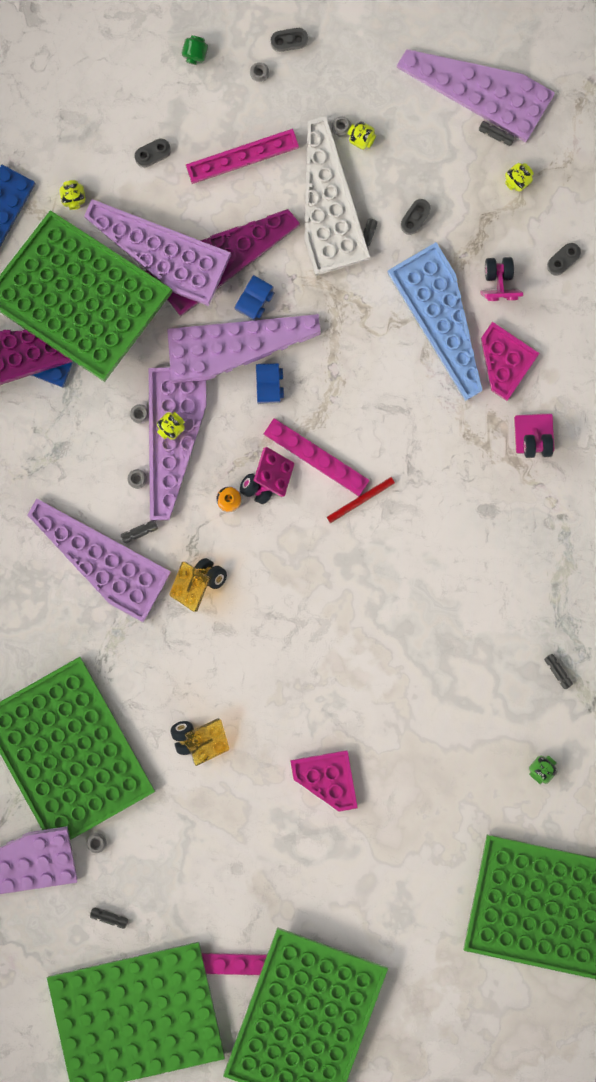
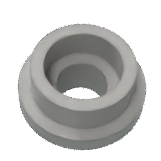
(259, 66)
(341, 120)
(137, 408)
(133, 474)
(96, 849)

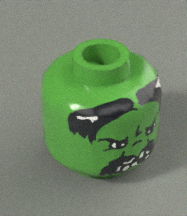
(543, 769)

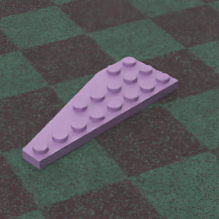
(495, 94)
(173, 258)
(210, 350)
(170, 457)
(113, 570)
(37, 861)

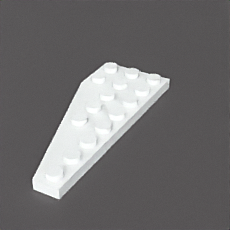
(330, 216)

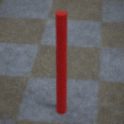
(360, 500)

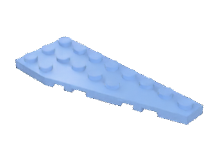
(435, 301)

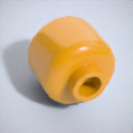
(234, 503)

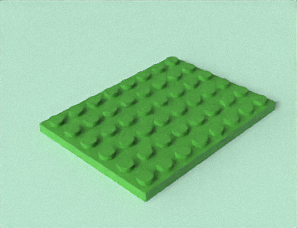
(79, 295)
(69, 752)
(535, 907)
(305, 1013)
(136, 1016)

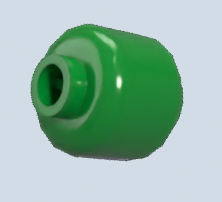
(194, 49)

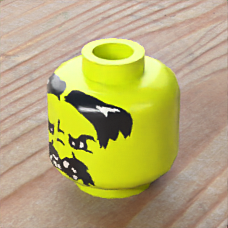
(362, 135)
(519, 177)
(72, 194)
(170, 426)

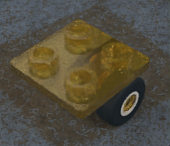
(192, 582)
(201, 742)

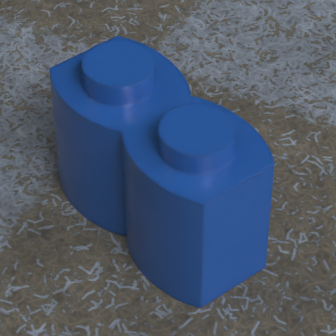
(254, 298)
(268, 383)

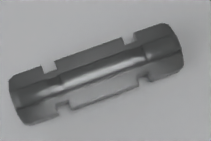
(496, 133)
(369, 231)
(139, 531)
(558, 671)
(108, 918)

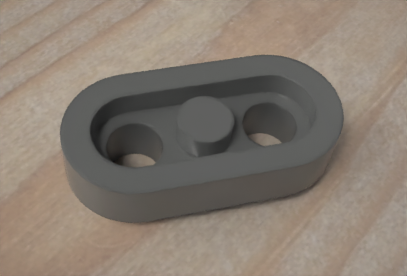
(288, 37)
(153, 154)
(414, 217)
(564, 259)

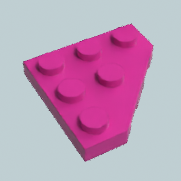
(505, 360)
(327, 778)

